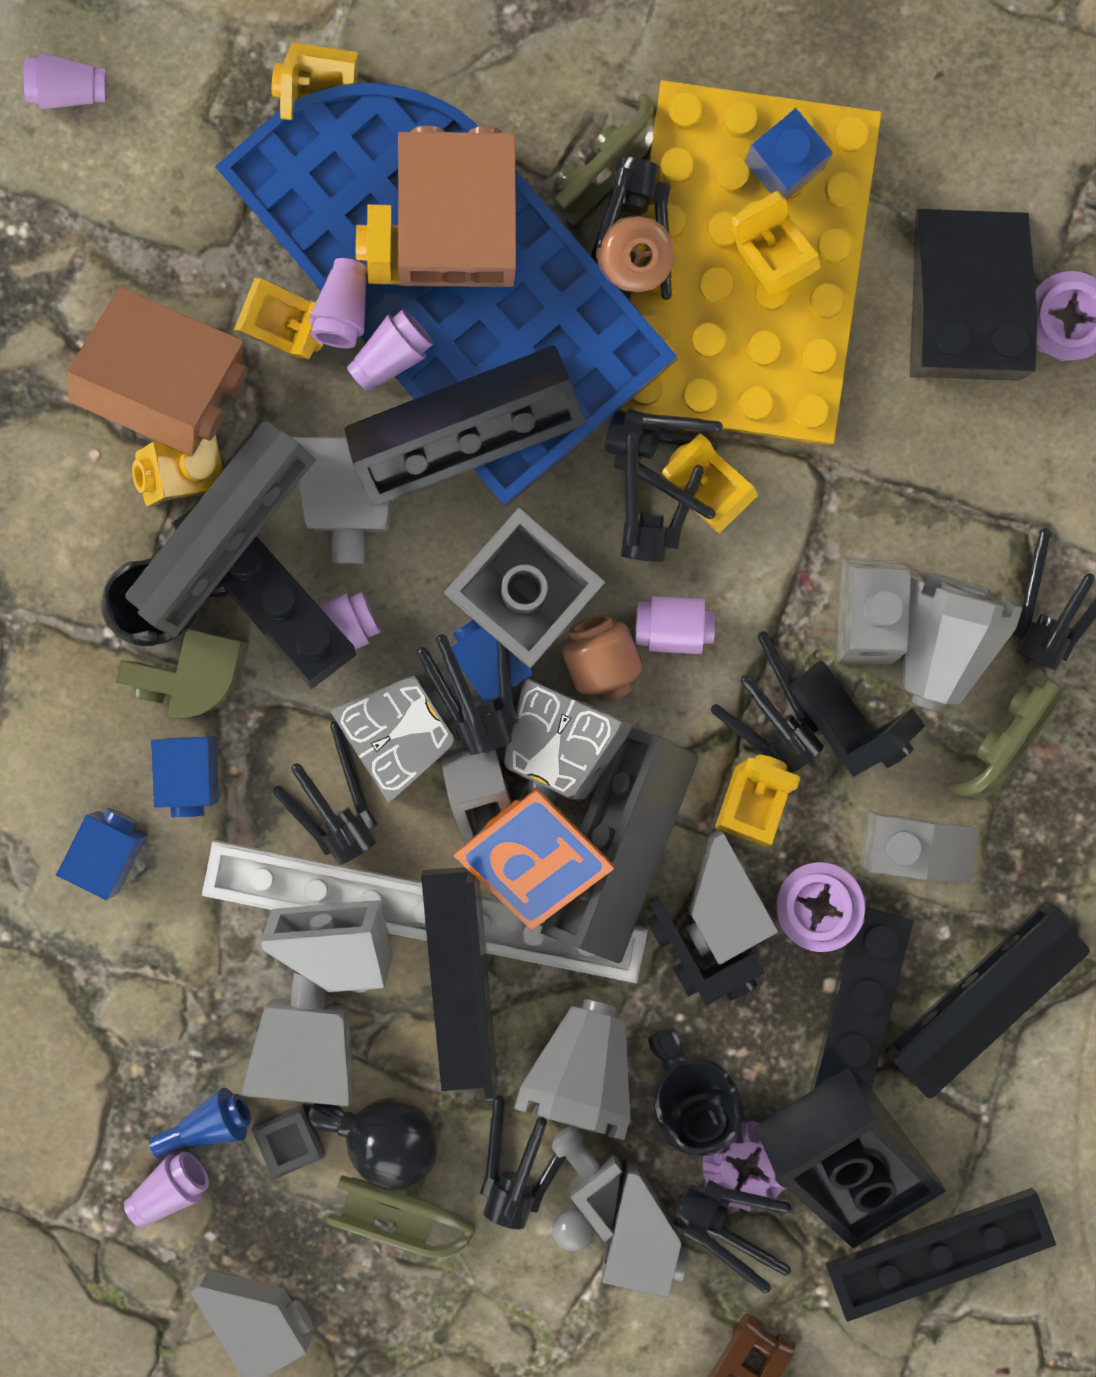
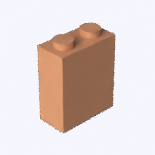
(456, 208)
(157, 371)

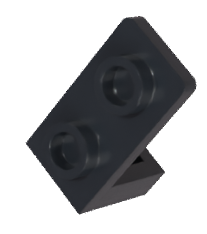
(847, 728)
(730, 978)

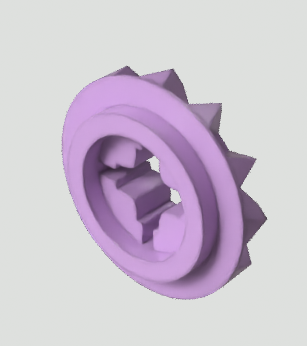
(1053, 296)
(798, 918)
(725, 1173)

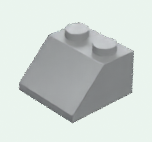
(524, 588)

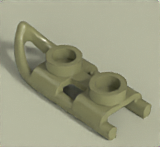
(575, 182)
(1005, 750)
(411, 1215)

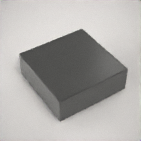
(288, 1141)

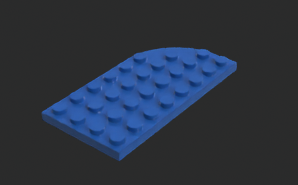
(339, 155)

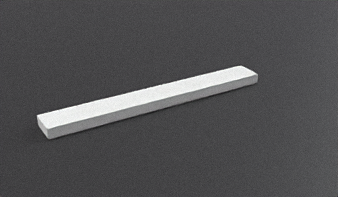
(288, 881)

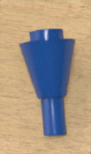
(215, 1121)

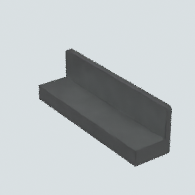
(219, 528)
(631, 827)

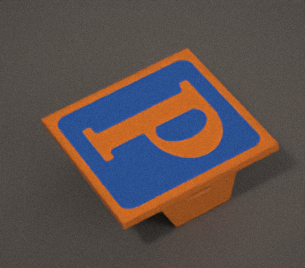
(533, 859)

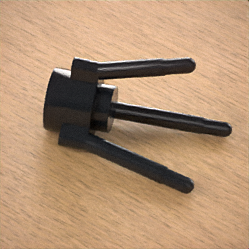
(633, 190)
(648, 436)
(644, 532)
(1050, 639)
(479, 722)
(790, 739)
(341, 833)
(512, 1196)
(703, 1219)

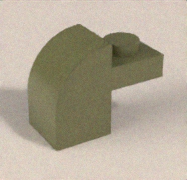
(204, 677)

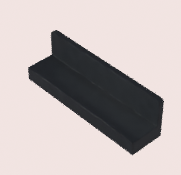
(463, 426)
(459, 980)
(988, 1000)

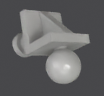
(592, 1193)

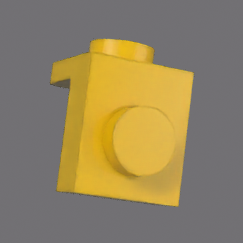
(311, 70)
(773, 244)
(379, 245)
(278, 319)
(171, 474)
(720, 485)
(756, 799)

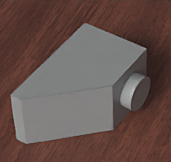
(475, 789)
(919, 848)
(726, 905)
(332, 944)
(645, 1244)
(253, 1322)

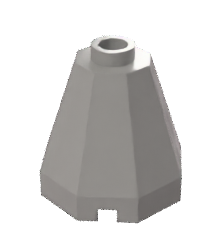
(952, 637)
(582, 1073)

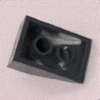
(973, 296)
(847, 1159)

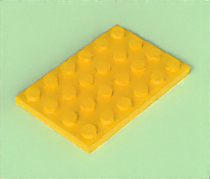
(739, 352)

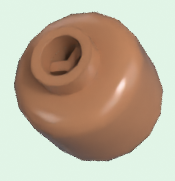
(622, 239)
(602, 657)

